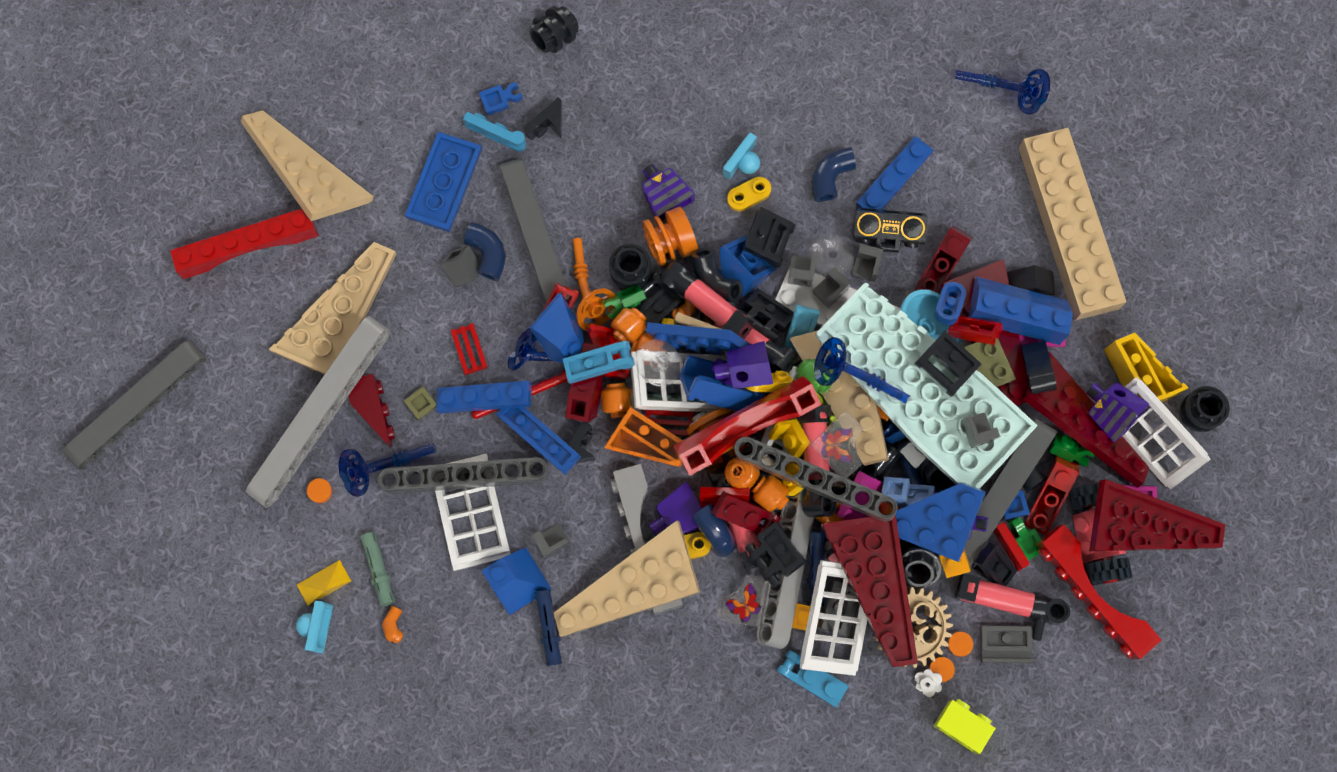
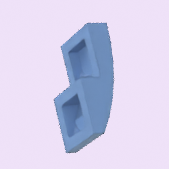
(904, 492)

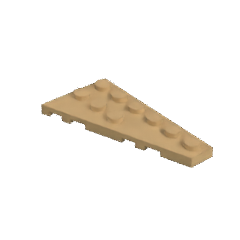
(308, 176)
(337, 313)
(849, 396)
(646, 579)

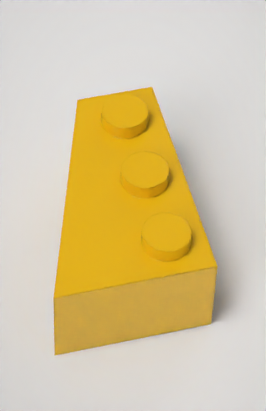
(1134, 359)

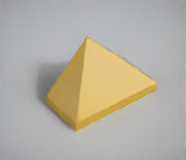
(323, 582)

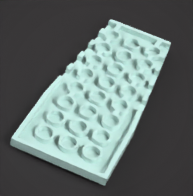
(889, 344)

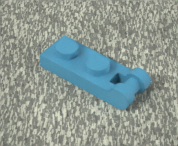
(496, 132)
(598, 362)
(817, 682)

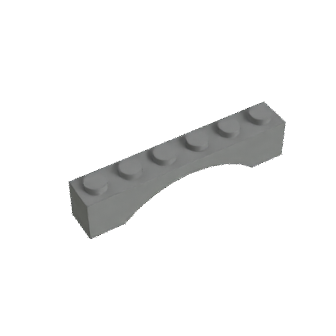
(632, 490)

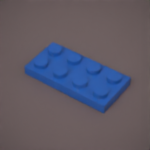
(443, 182)
(696, 338)

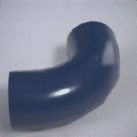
(827, 172)
(491, 248)
(715, 531)

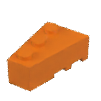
(644, 439)

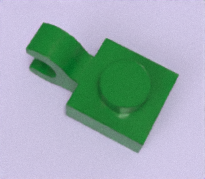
(626, 298)
(1068, 449)
(1026, 539)

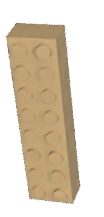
(1071, 224)

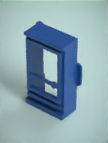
(701, 383)

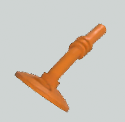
(590, 305)

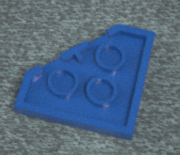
(941, 520)

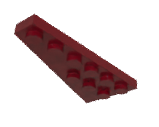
(1009, 341)
(1069, 410)
(1141, 522)
(875, 569)

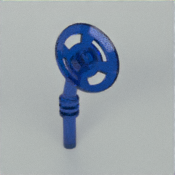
(1024, 89)
(526, 351)
(839, 364)
(362, 469)

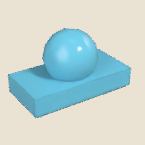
(743, 158)
(802, 322)
(315, 626)

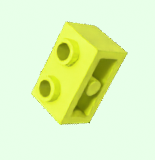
(964, 726)

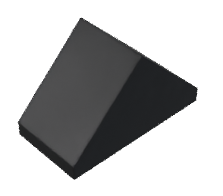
(1033, 279)

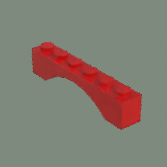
(213, 251)
(783, 404)
(1064, 553)

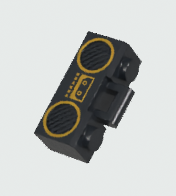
(889, 224)

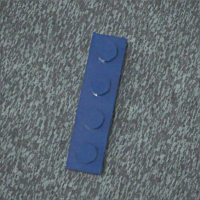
(895, 175)
(484, 397)
(540, 437)

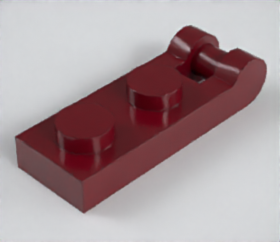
(743, 513)

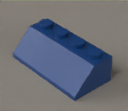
(1021, 310)

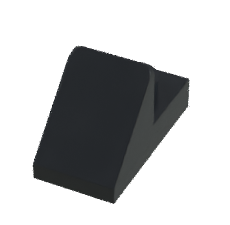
(550, 116)
(582, 437)
(995, 565)

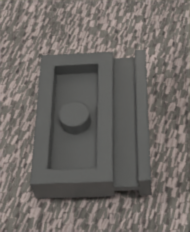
(849, 609)
(1006, 644)

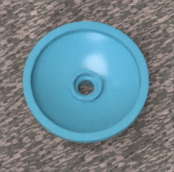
(921, 308)

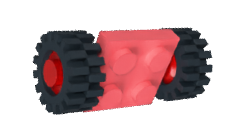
(1107, 569)

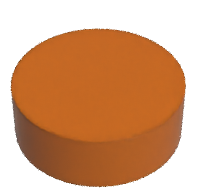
(319, 490)
(960, 644)
(944, 667)

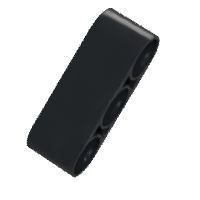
(1038, 367)

